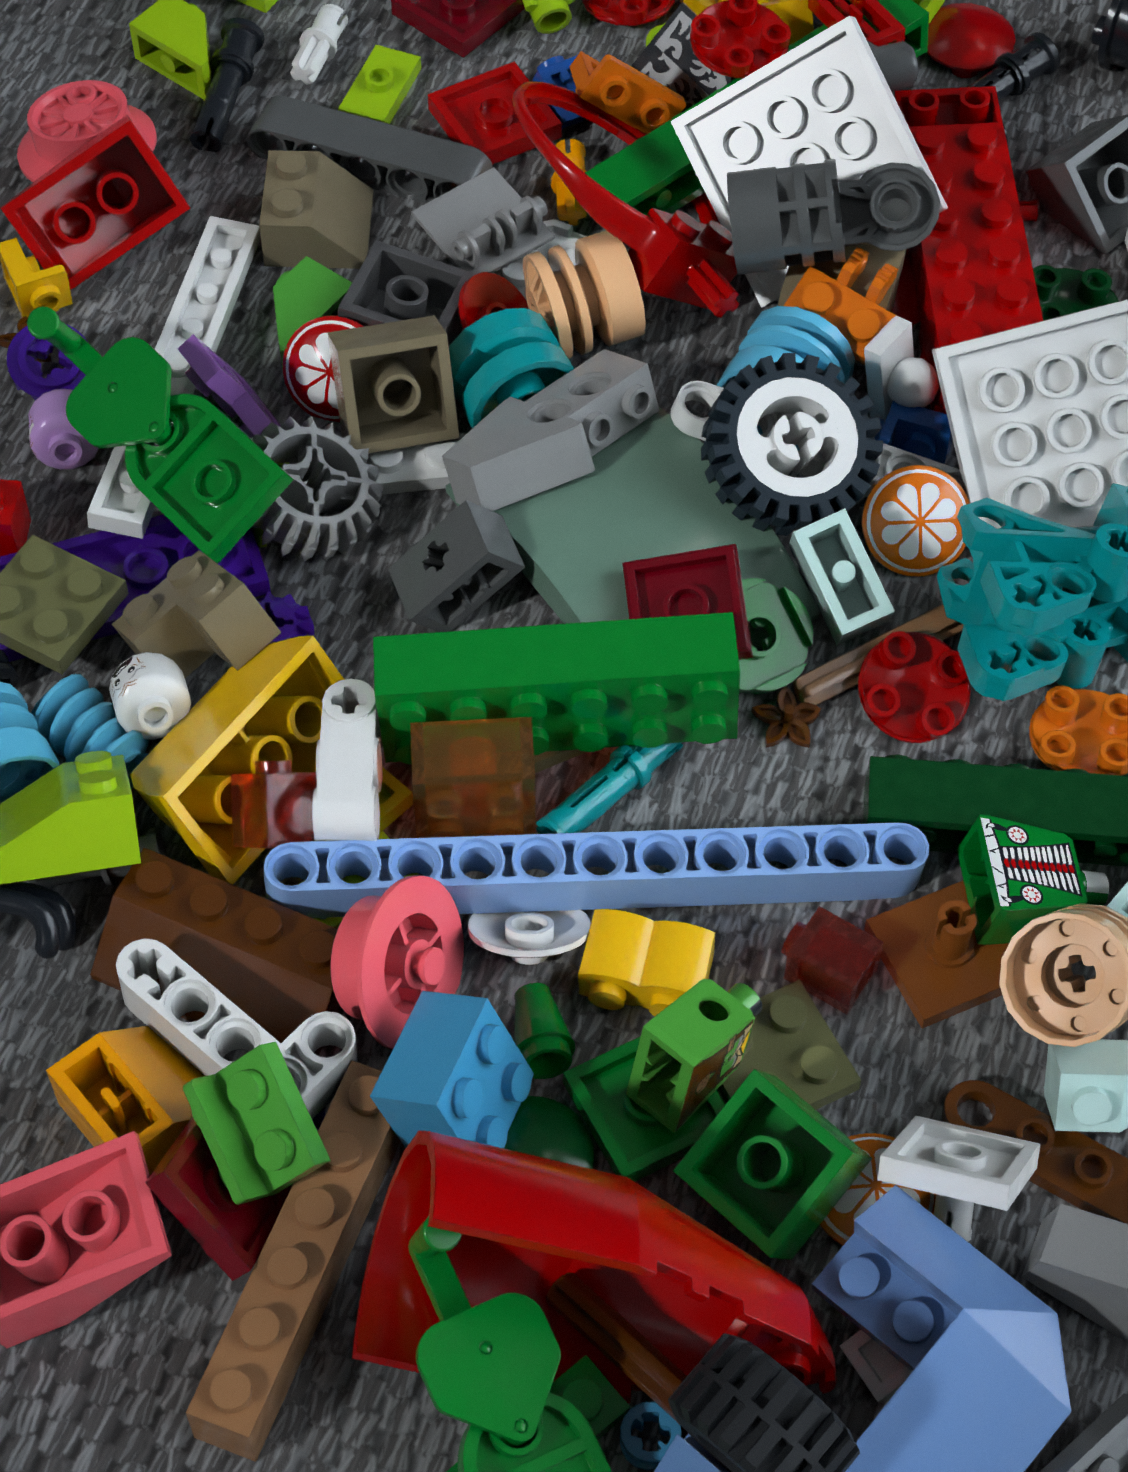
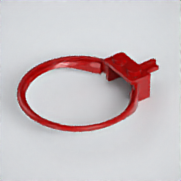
(668, 250)

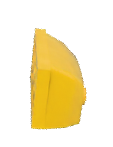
(247, 716)

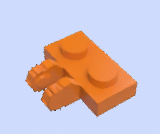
(853, 314)

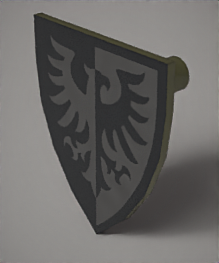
(674, 64)

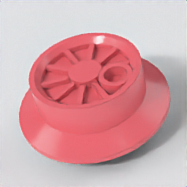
(71, 117)
(394, 951)

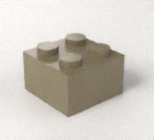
(394, 384)

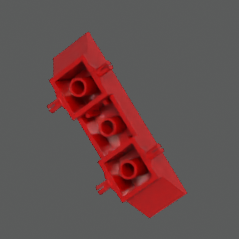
(976, 263)

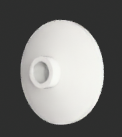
(529, 935)

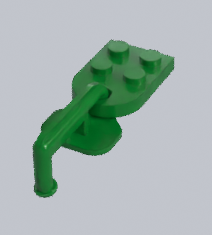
(205, 467)
(497, 1374)

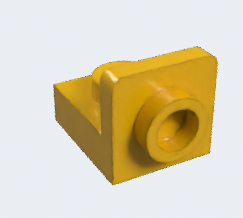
(29, 284)

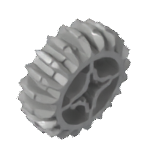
(331, 474)

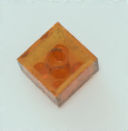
(473, 777)

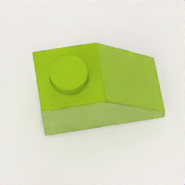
(175, 43)

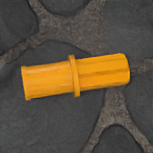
(567, 206)

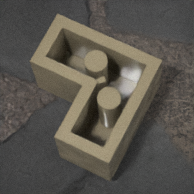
(197, 614)

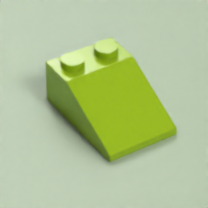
(70, 821)

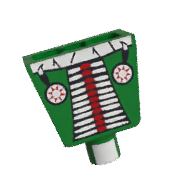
(1020, 875)

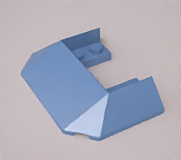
(978, 1346)

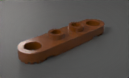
(1068, 1161)

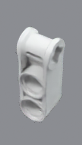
(348, 765)

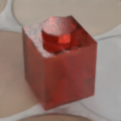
(272, 805)
(831, 958)

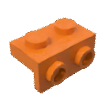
(625, 92)

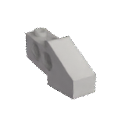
(551, 435)
(1083, 1265)

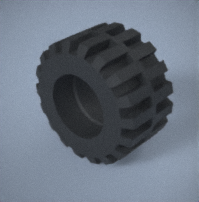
(759, 1414)

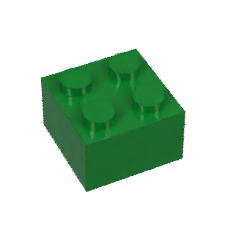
(772, 1165)

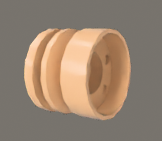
(593, 293)
(1040, 979)

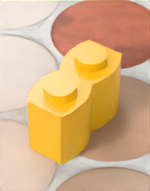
(642, 960)

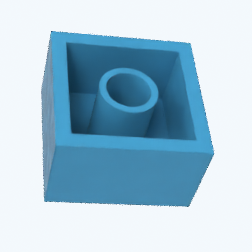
(453, 1072)

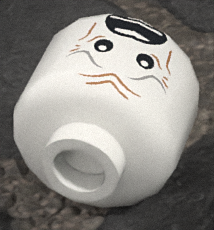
(149, 694)

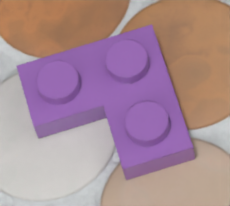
(230, 389)

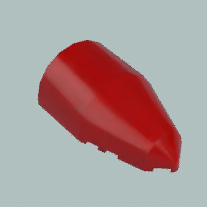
(541, 1218)

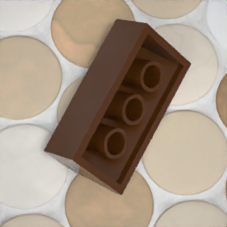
(243, 944)

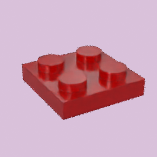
(483, 114)

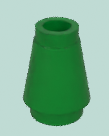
(542, 1031)

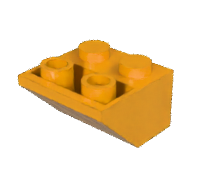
(126, 1085)

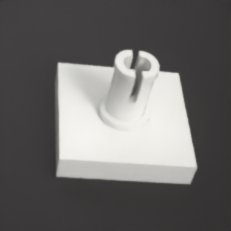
(959, 1167)

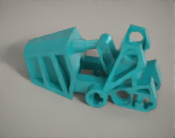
(1018, 601)

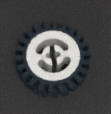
(825, 421)

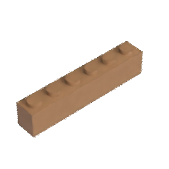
(295, 1274)

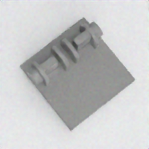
(485, 223)

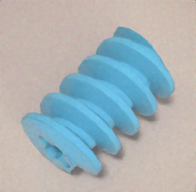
(81, 722)

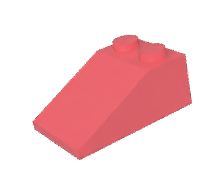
(75, 1237)

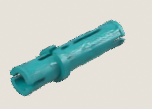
(627, 769)

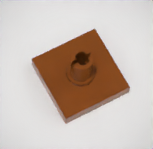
(936, 955)

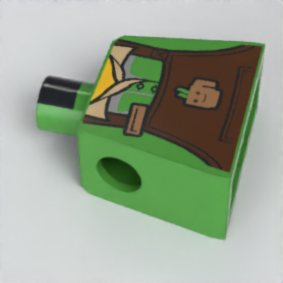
(691, 1050)

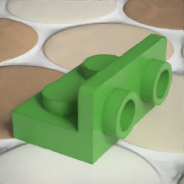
(256, 1125)

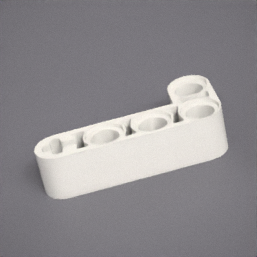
(225, 1024)

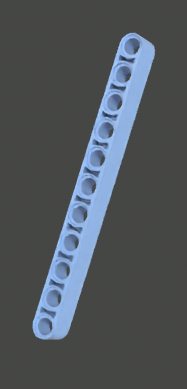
(622, 854)

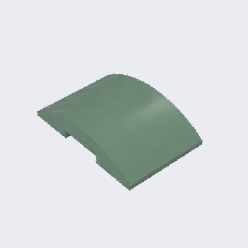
(635, 506)

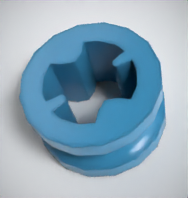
(632, 1446)

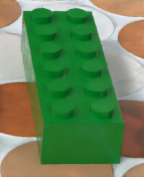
(577, 682)

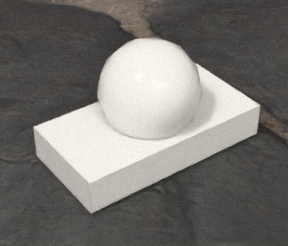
(894, 371)

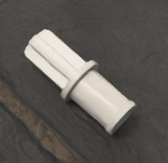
(318, 43)

